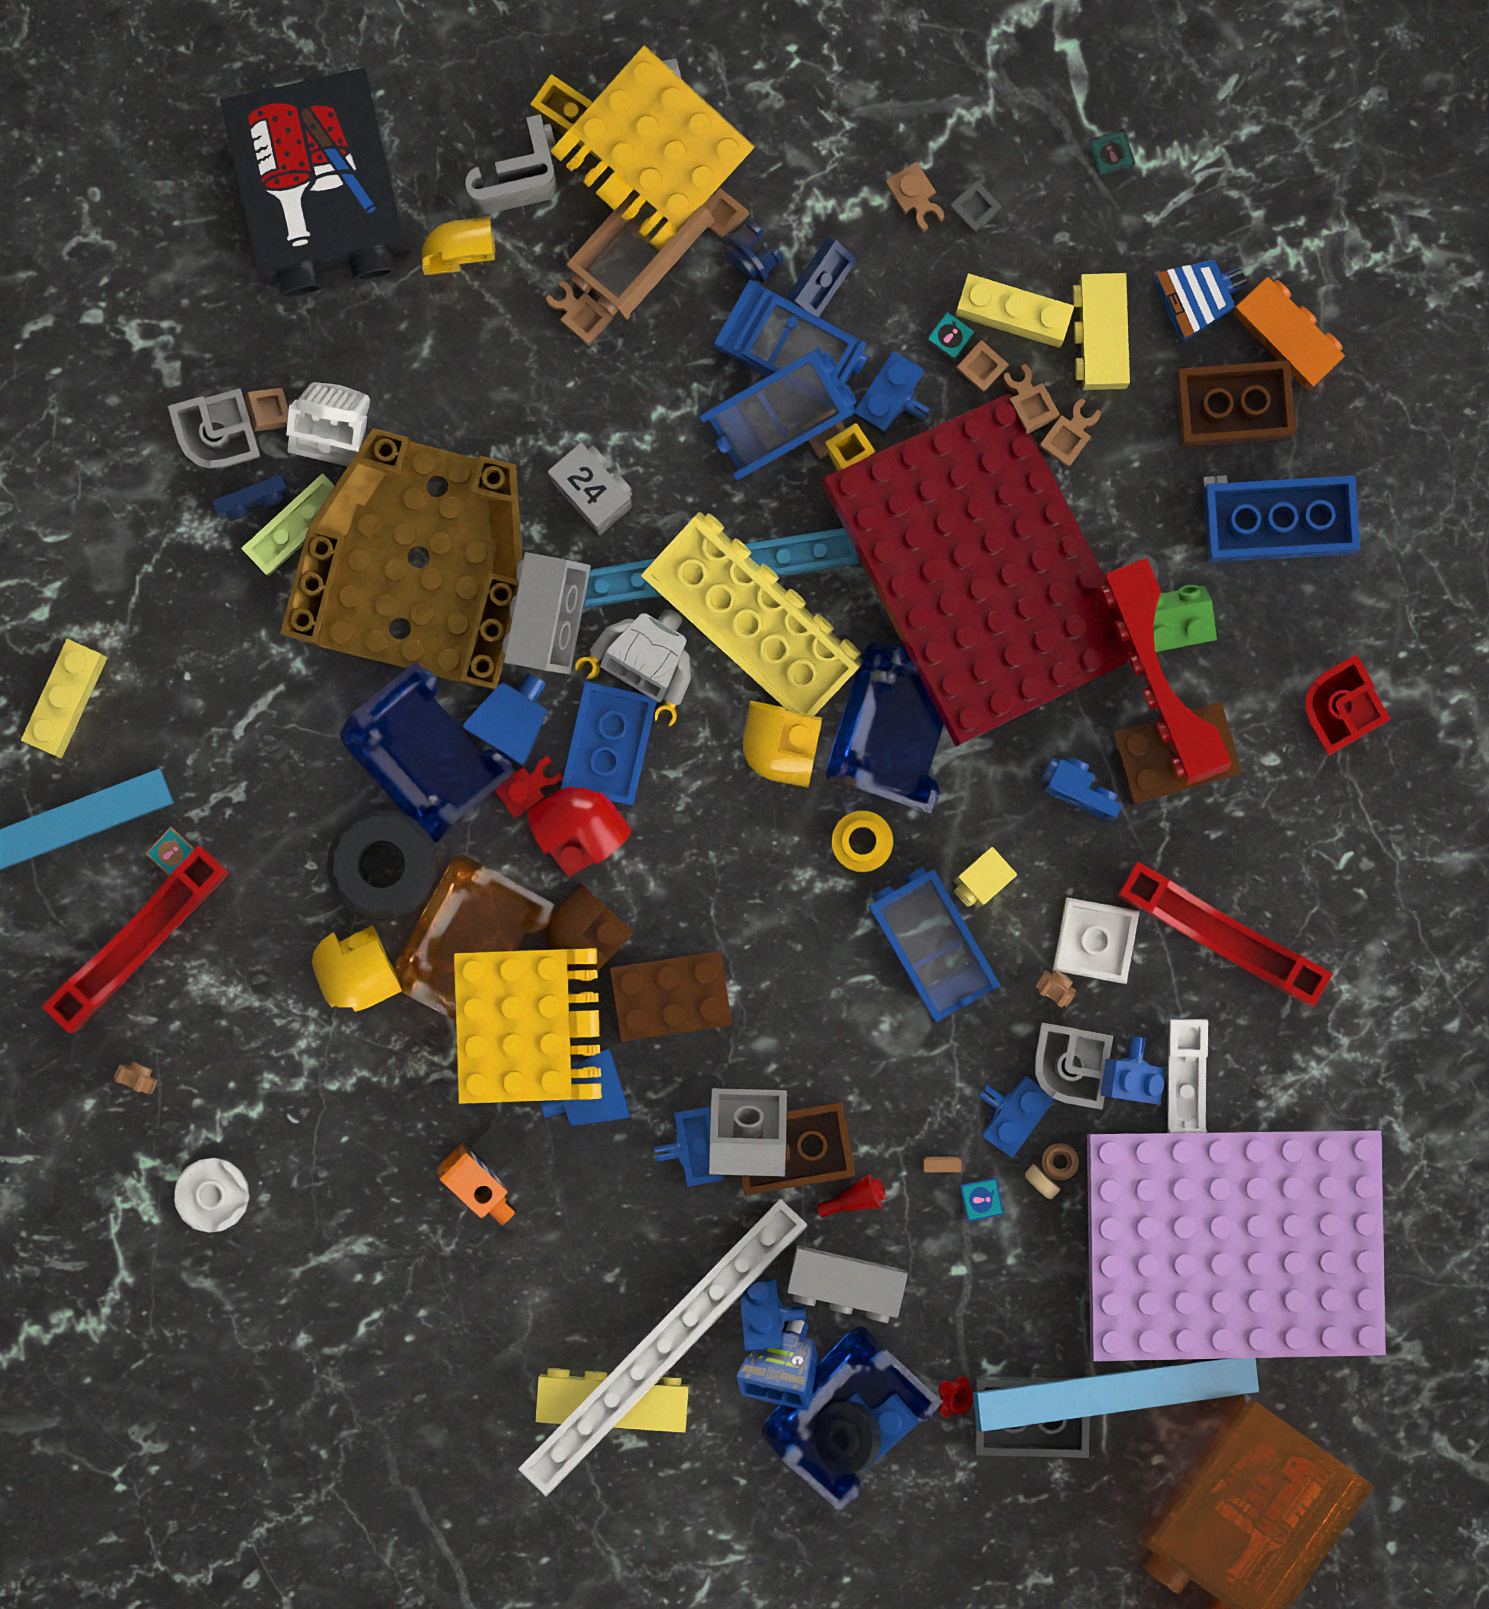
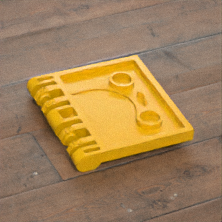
(657, 142)
(519, 1026)

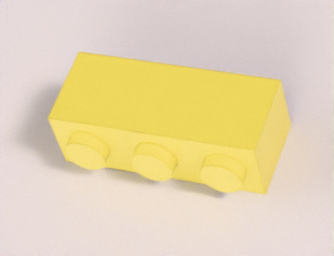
(1014, 310)
(1102, 331)
(64, 698)
(983, 879)

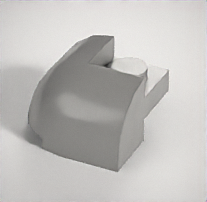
(215, 430)
(1072, 1064)

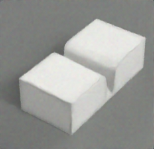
(1214, 480)

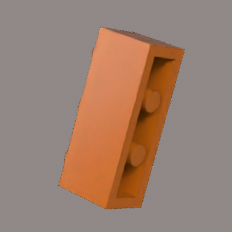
(1289, 332)

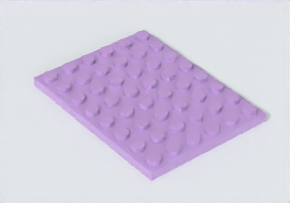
(1235, 1245)

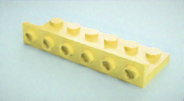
(752, 616)

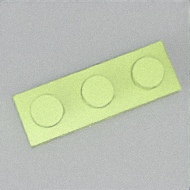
(289, 528)

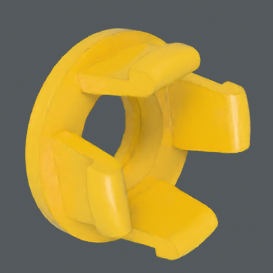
(847, 856)

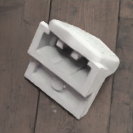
(328, 423)

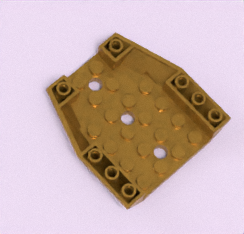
(359, 574)

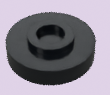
(847, 1437)

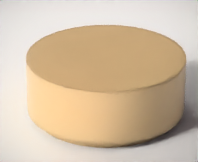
(1042, 1182)

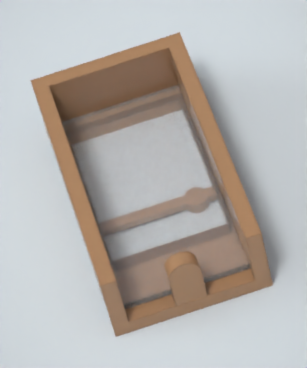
(623, 263)

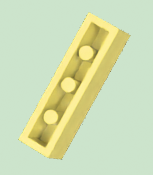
(658, 1410)

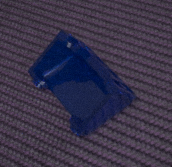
(888, 732)
(422, 753)
(854, 1366)

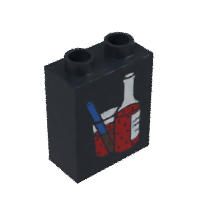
(315, 181)

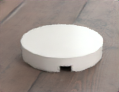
(211, 1195)

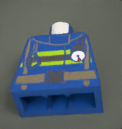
(782, 1373)

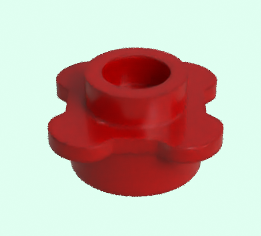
(956, 1396)

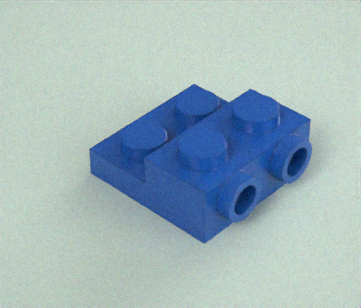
(1071, 783)

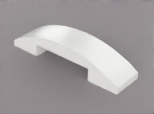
(1187, 1076)

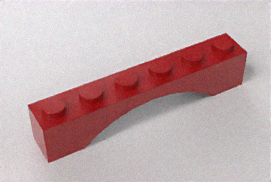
(1194, 742)
(1223, 935)
(137, 941)

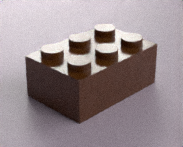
(1234, 404)
(1147, 762)
(671, 996)
(815, 1150)

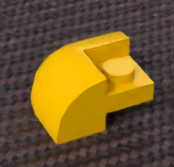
(457, 244)
(780, 743)
(354, 970)

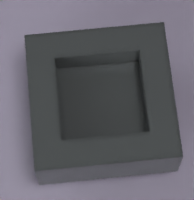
(975, 206)

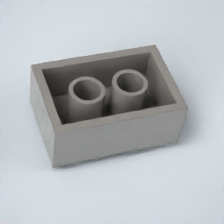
(546, 613)
(846, 1283)

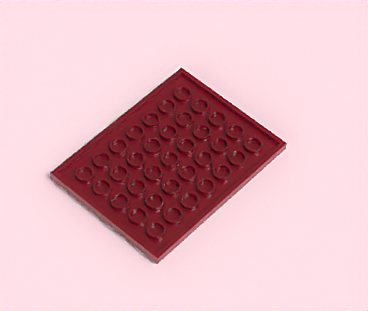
(980, 568)

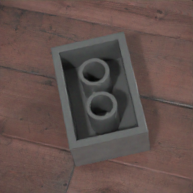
(1045, 1439)

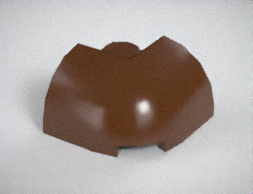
(586, 923)

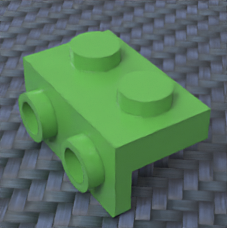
(1184, 618)

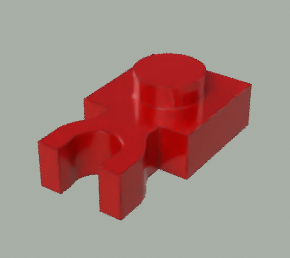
(524, 790)

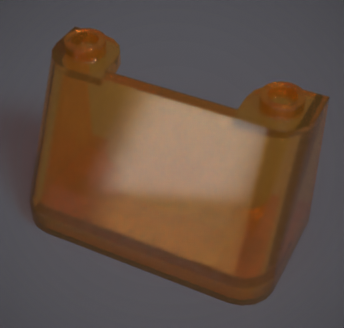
(467, 914)

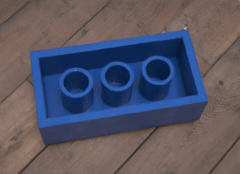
(1281, 519)

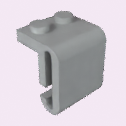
(521, 179)

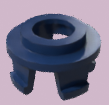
(744, 260)

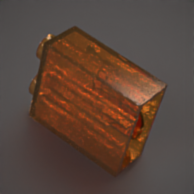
(1252, 1513)

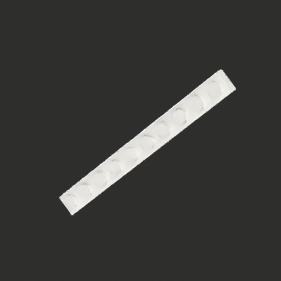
(662, 1348)

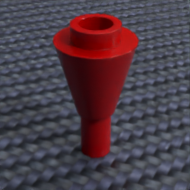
(862, 1195)

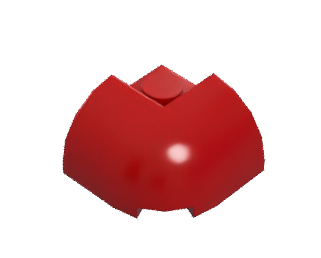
(1343, 705)
(577, 827)

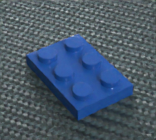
(609, 742)

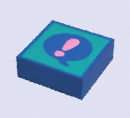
(981, 1199)

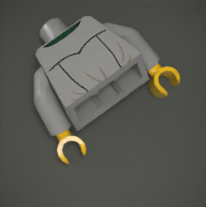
(646, 656)

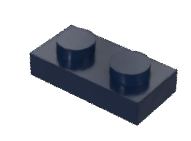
(822, 277)
(237, 503)

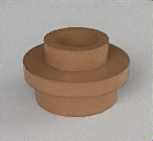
(1071, 1165)

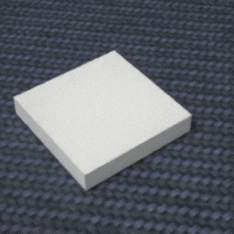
(1096, 940)

